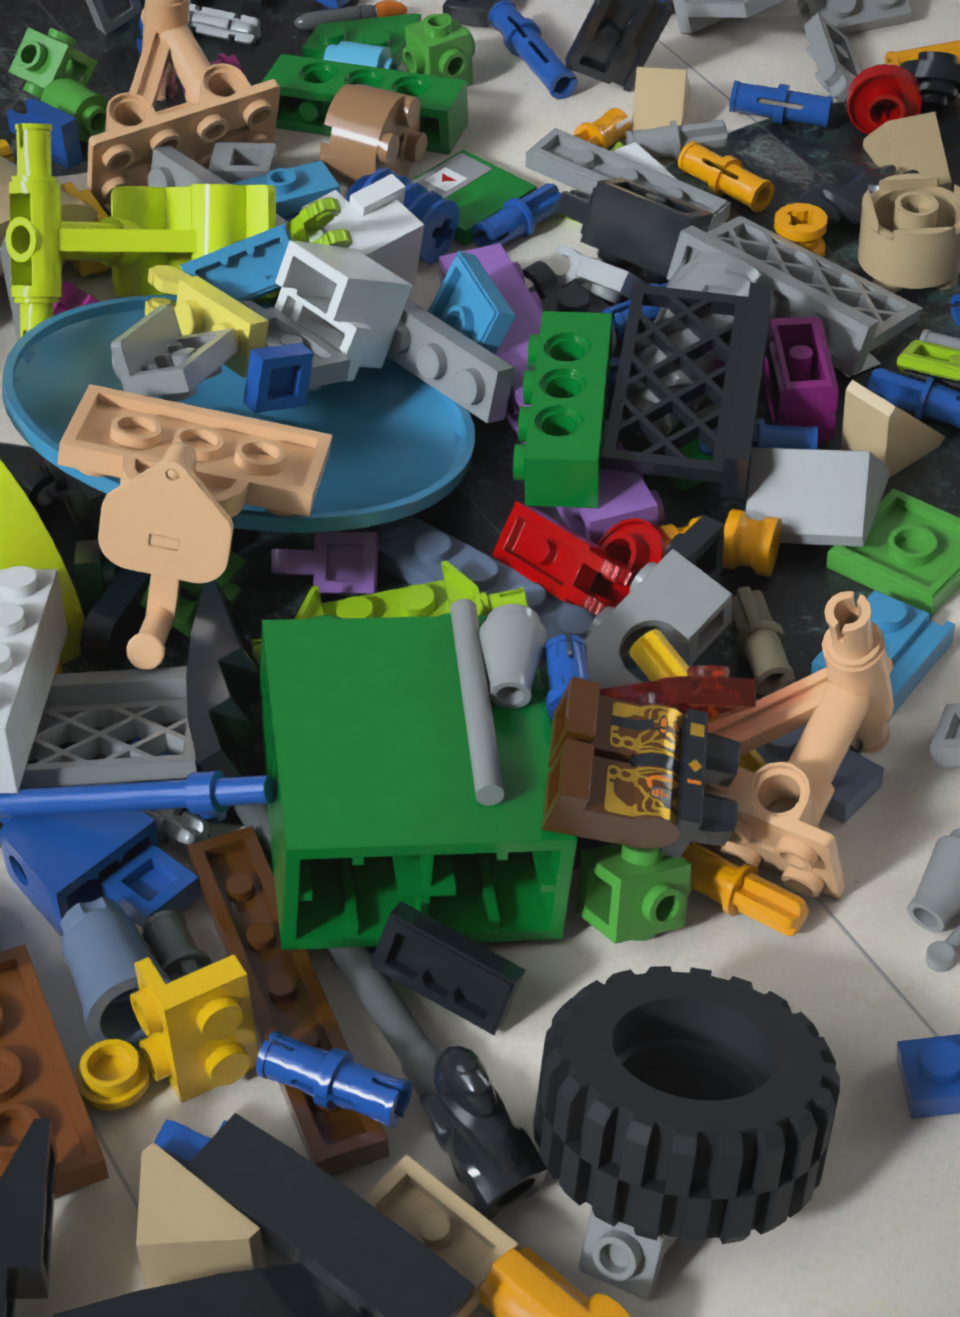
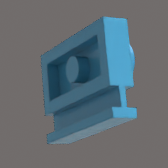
(909, 640)

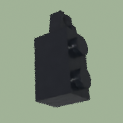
(632, 223)

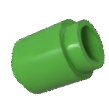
(80, 102)

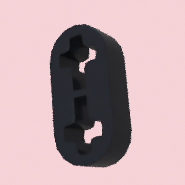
(115, 618)

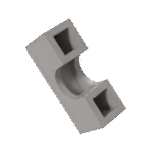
(664, 597)

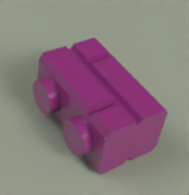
(800, 375)

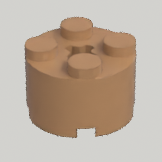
(372, 132)

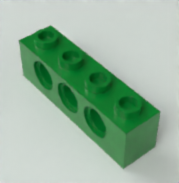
(312, 84)
(566, 410)

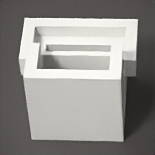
(381, 226)
(342, 300)

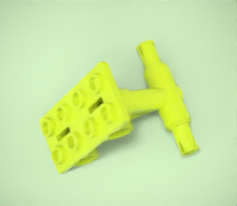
(144, 228)

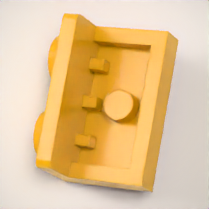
(196, 1026)

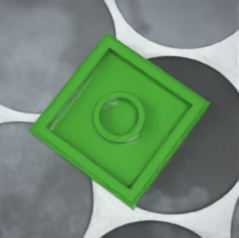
(907, 554)

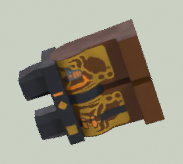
(637, 773)

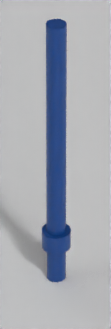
(200, 793)

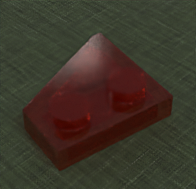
(703, 689)

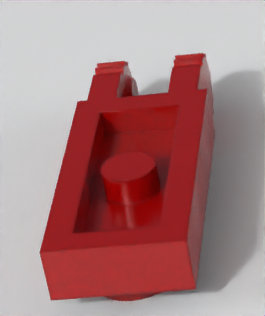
(558, 558)

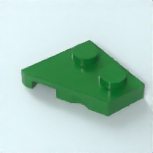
(377, 31)

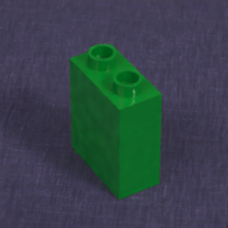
(382, 792)

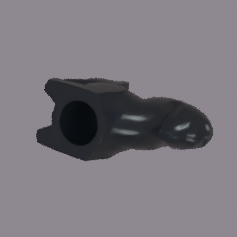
(844, 199)
(477, 1133)

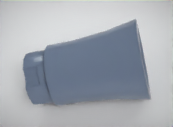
(101, 955)

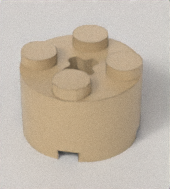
(911, 233)

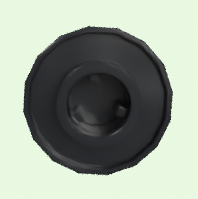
(937, 77)

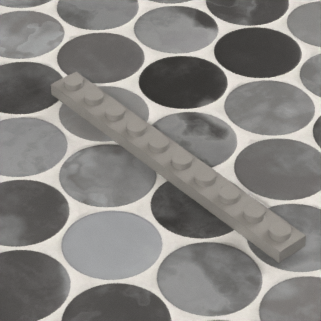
(421, 340)

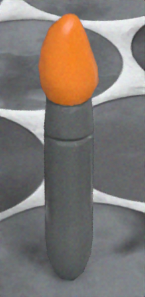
(381, 9)

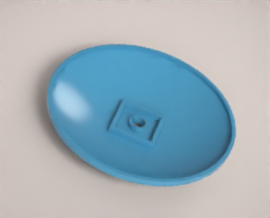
(392, 433)

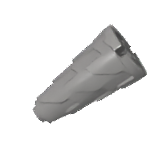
(706, 273)

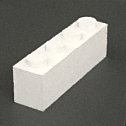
(30, 649)

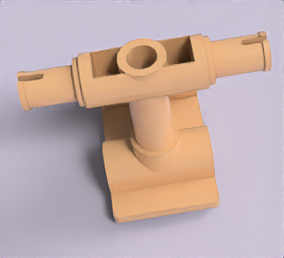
(217, 105)
(786, 800)

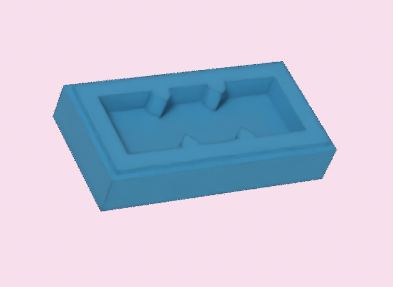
(296, 185)
(246, 267)

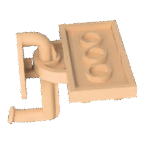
(180, 486)

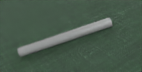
(476, 704)

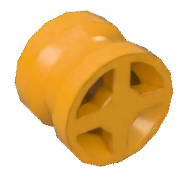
(803, 225)
(751, 542)

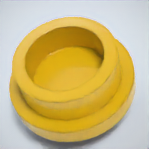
(112, 1075)

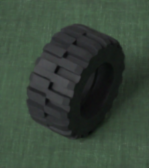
(685, 1104)

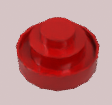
(881, 96)
(634, 545)

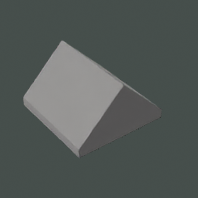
(817, 493)

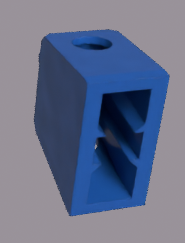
(69, 855)

